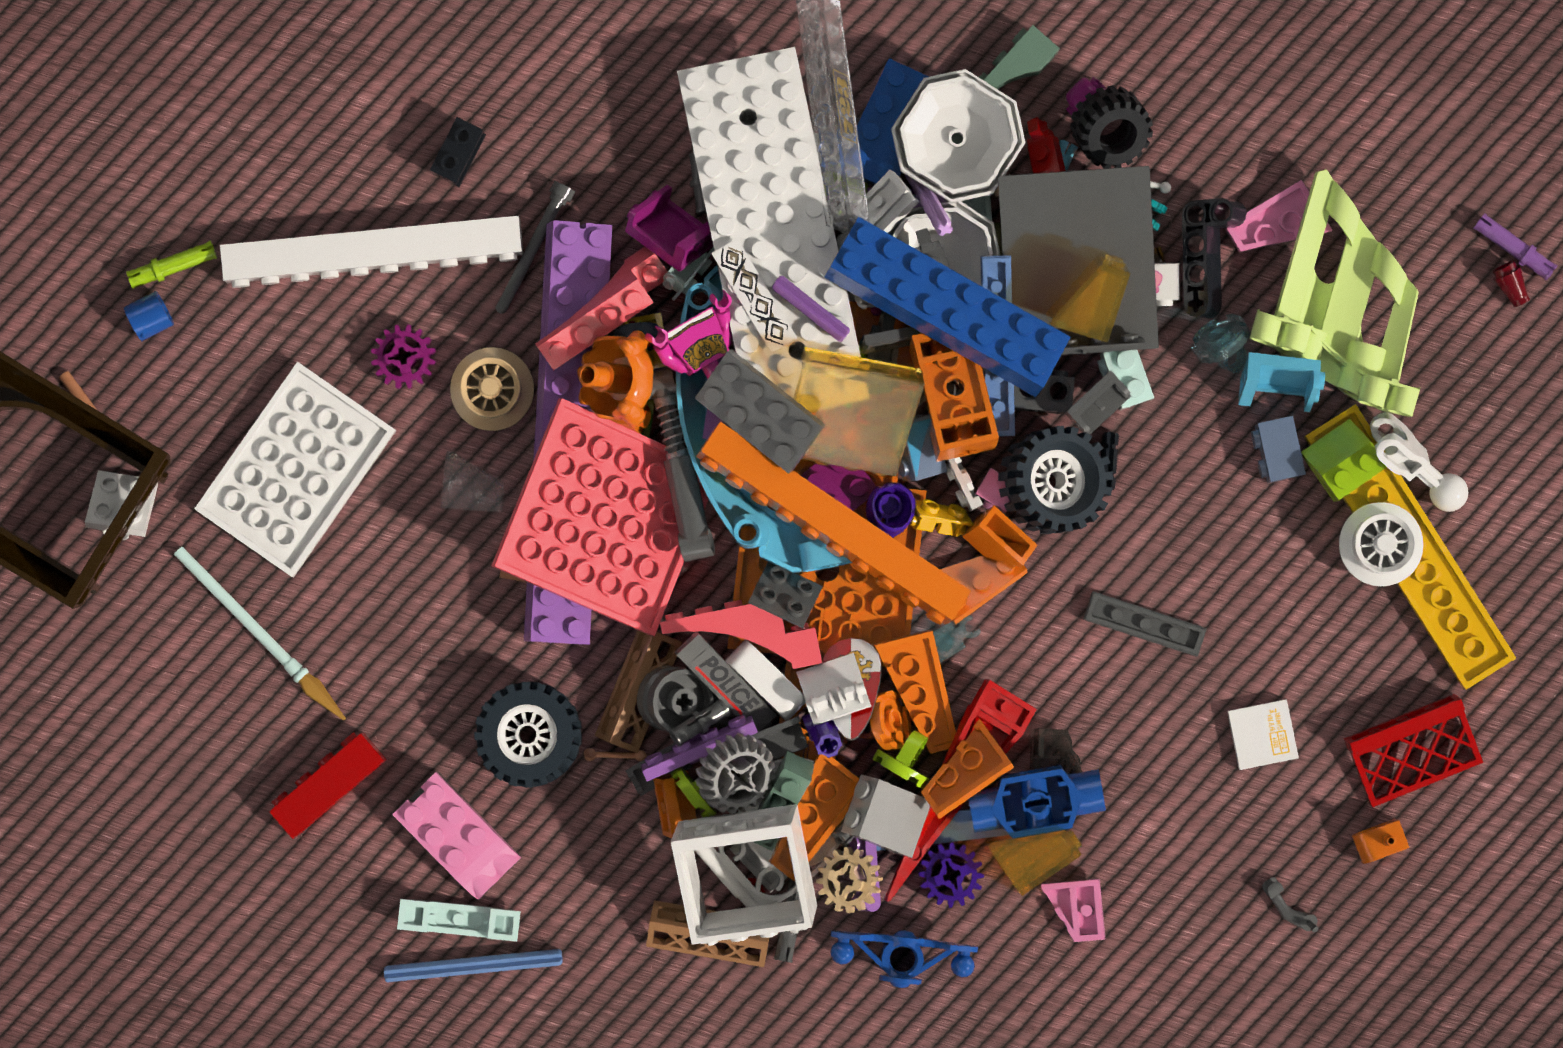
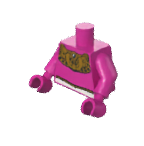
(698, 341)

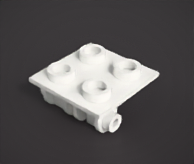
(833, 689)

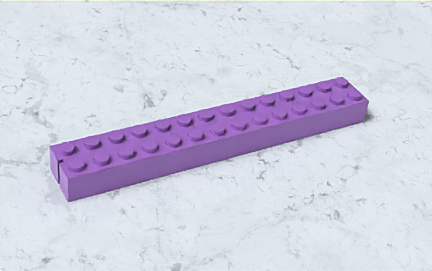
(573, 274)

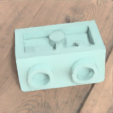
(1130, 372)

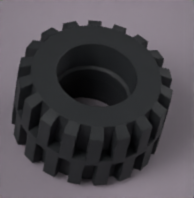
(1099, 111)

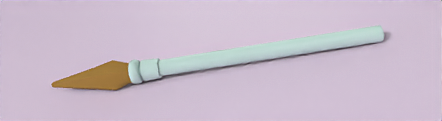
(310, 685)

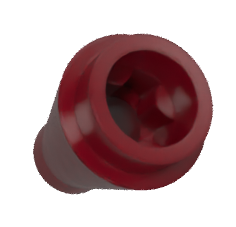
(1511, 282)

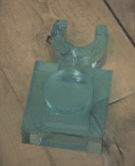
(949, 639)

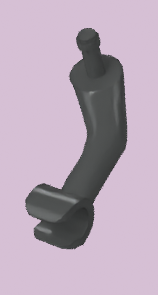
(1301, 919)

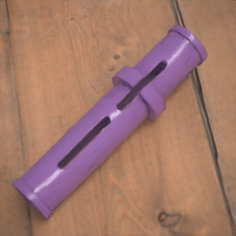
(1514, 246)

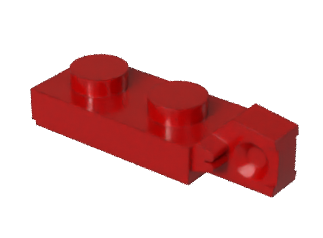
(1043, 148)

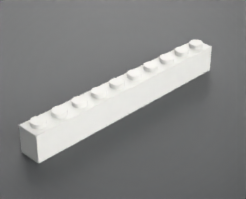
(370, 250)

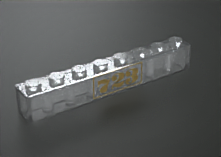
(832, 113)

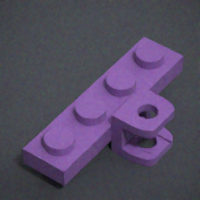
(695, 748)

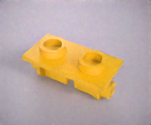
(951, 518)

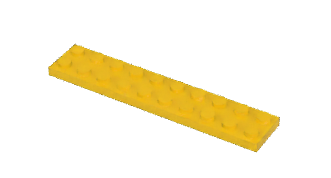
(1437, 585)

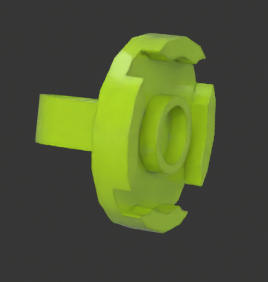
(905, 760)
(691, 791)

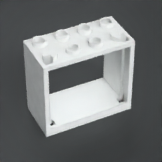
(737, 829)

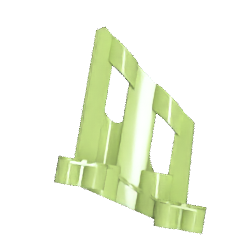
(1326, 319)

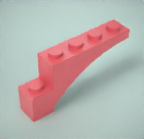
(611, 307)
(754, 625)

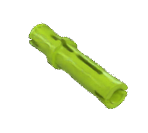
(172, 264)

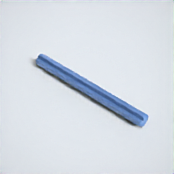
(473, 965)

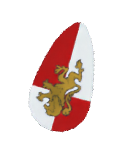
(870, 669)

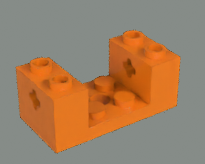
(960, 422)

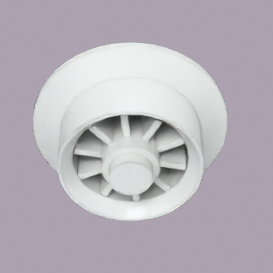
(1381, 544)

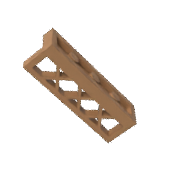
(620, 708)
(672, 920)

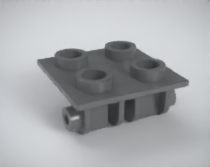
(785, 594)

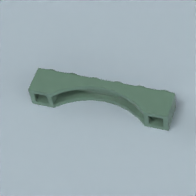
(1026, 59)

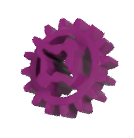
(399, 338)

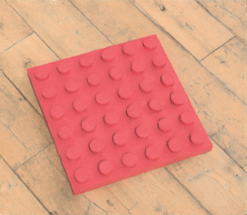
(597, 520)

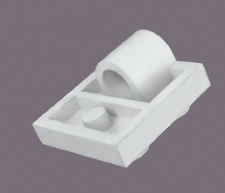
(107, 498)

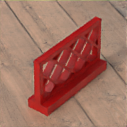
(1404, 726)

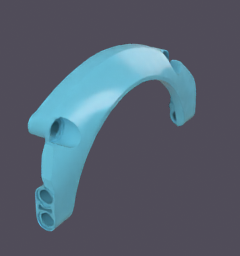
(777, 540)

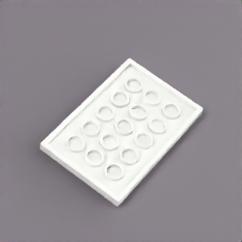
(295, 469)

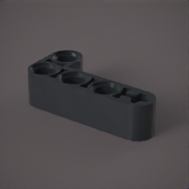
(1210, 256)

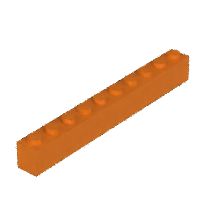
(833, 524)

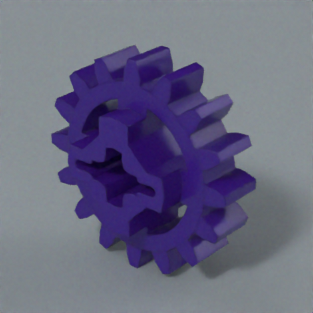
(964, 869)

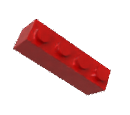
(327, 785)

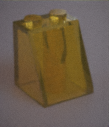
(1092, 299)
(1034, 857)

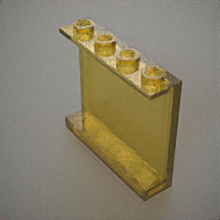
(864, 408)

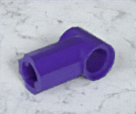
(824, 736)

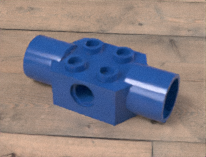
(1037, 801)

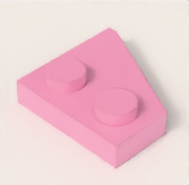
(1078, 907)

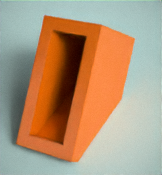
(999, 538)

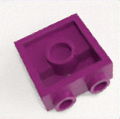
(844, 485)

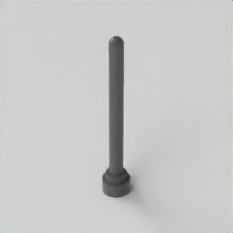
(559, 196)

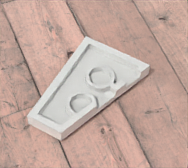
(965, 494)

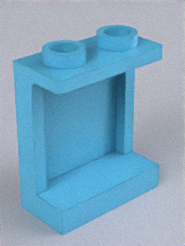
(1281, 376)

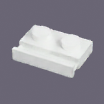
(889, 202)

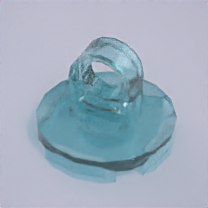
(1221, 340)

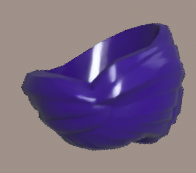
(892, 503)

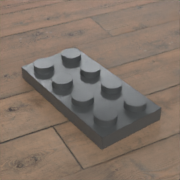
(760, 411)

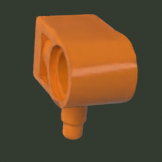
(1380, 841)

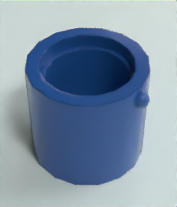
(148, 316)

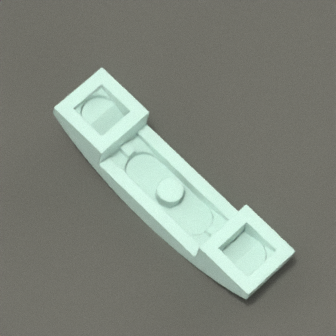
(458, 919)

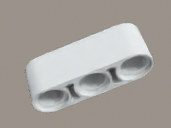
(766, 680)

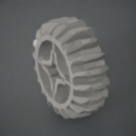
(744, 756)

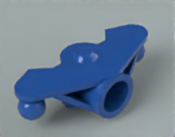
(961, 965)

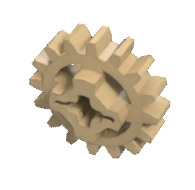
(854, 869)

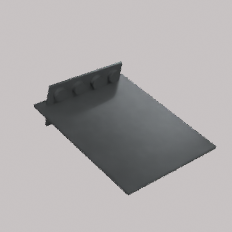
(1064, 221)

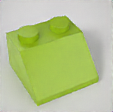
(1343, 460)

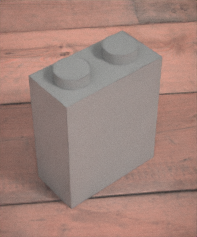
(886, 816)

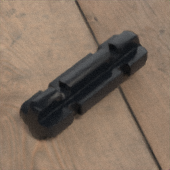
(1110, 441)

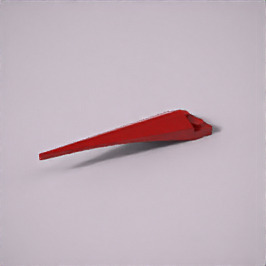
(1006, 721)

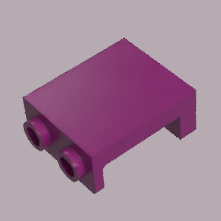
(668, 230)

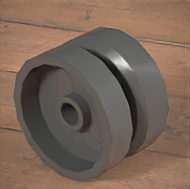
(670, 696)

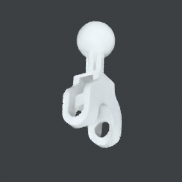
(1410, 459)

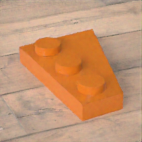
(985, 580)
(970, 770)

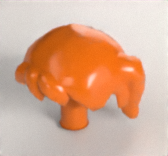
(617, 378)

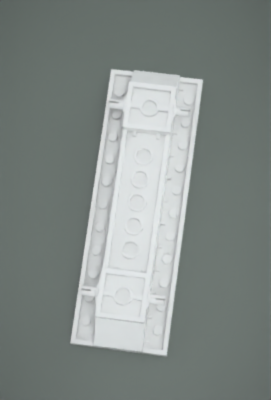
(765, 189)

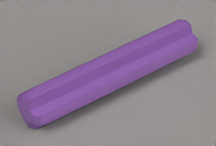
(811, 308)

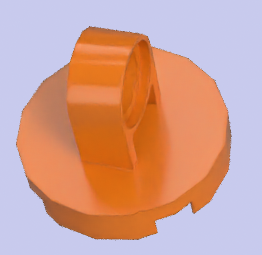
(889, 722)

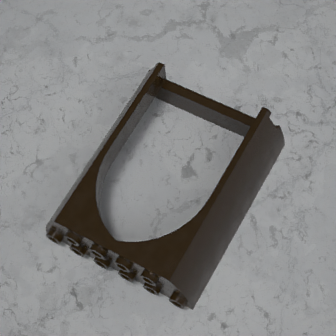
(29, 391)

